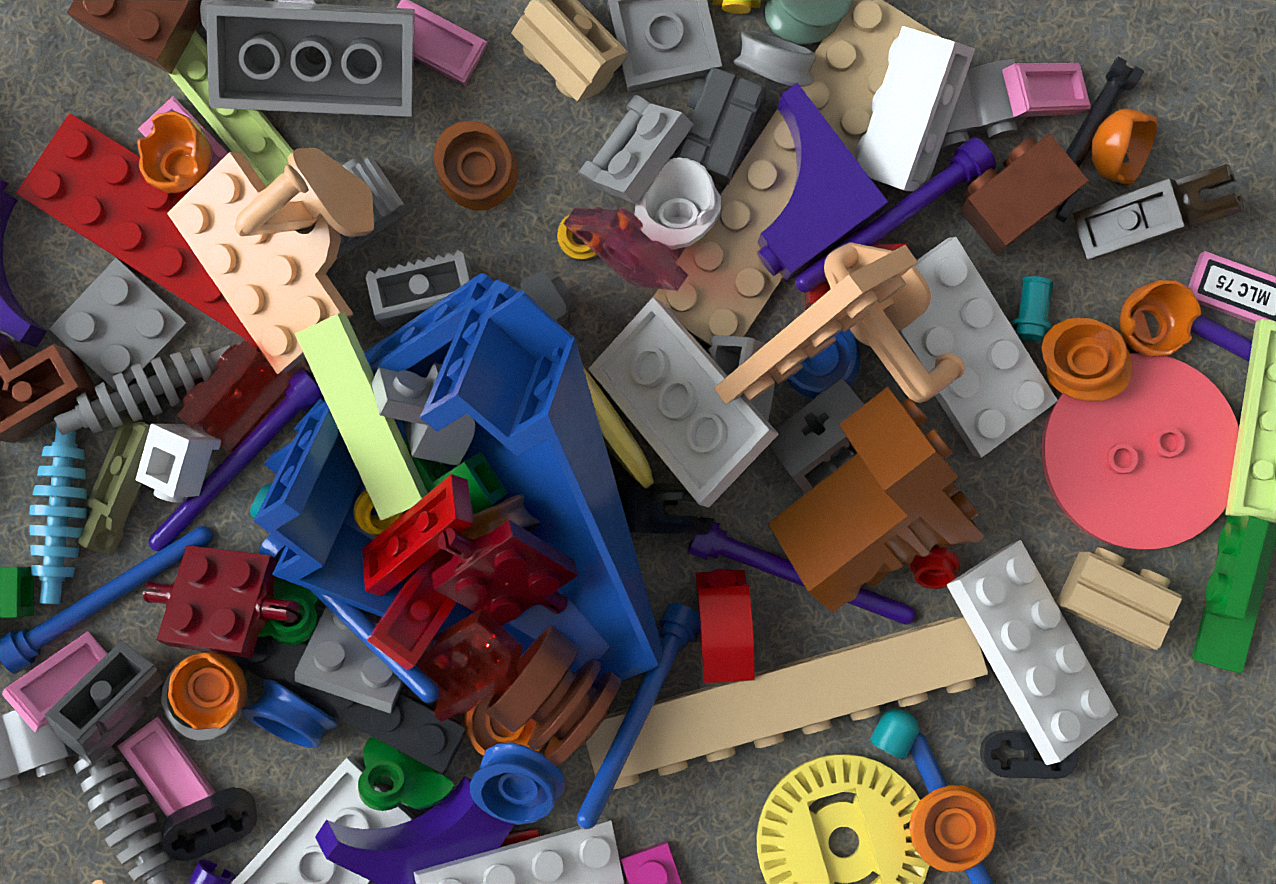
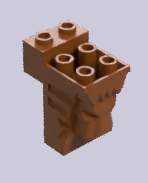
(877, 506)

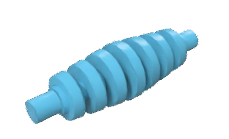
(60, 492)

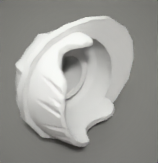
(679, 204)

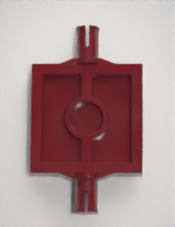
(503, 572)
(219, 601)

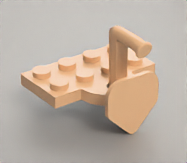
(260, 242)
(873, 296)

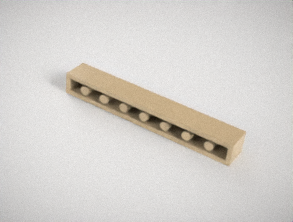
(797, 696)

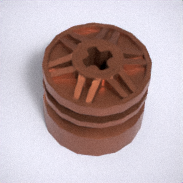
(555, 696)

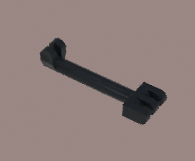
(1119, 79)

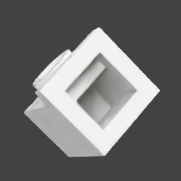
(175, 461)

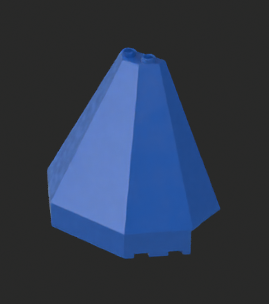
(540, 435)

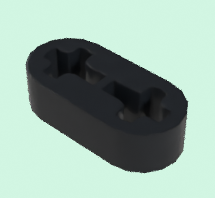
(1023, 767)
(209, 824)

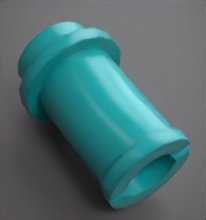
(1034, 308)

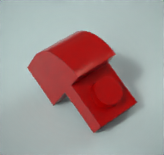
(725, 626)

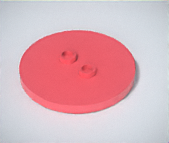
(1145, 462)

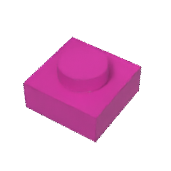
(651, 866)

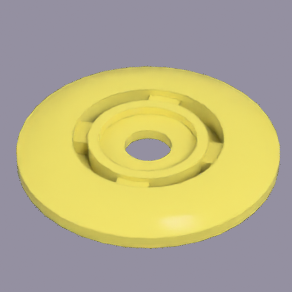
(618, 437)
(796, 840)

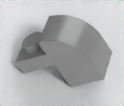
(403, 397)

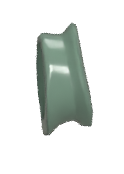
(805, 19)

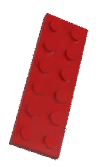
(105, 198)

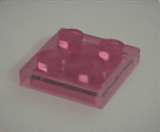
(625, 248)

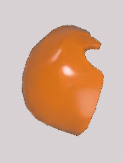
(1116, 134)
(174, 153)
(1174, 309)
(207, 690)

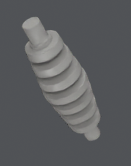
(146, 389)
(123, 814)

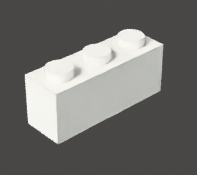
(913, 108)

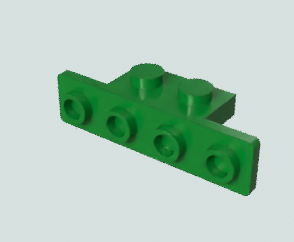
(1235, 592)

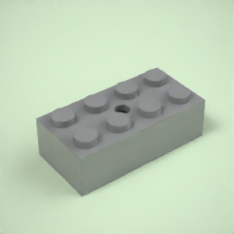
(263, 65)

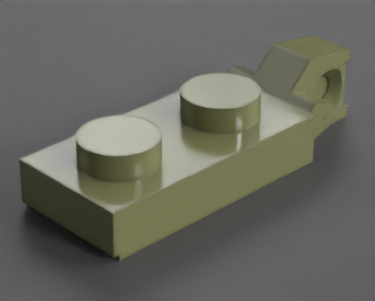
(115, 488)

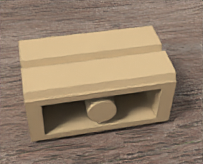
(569, 46)
(1120, 599)

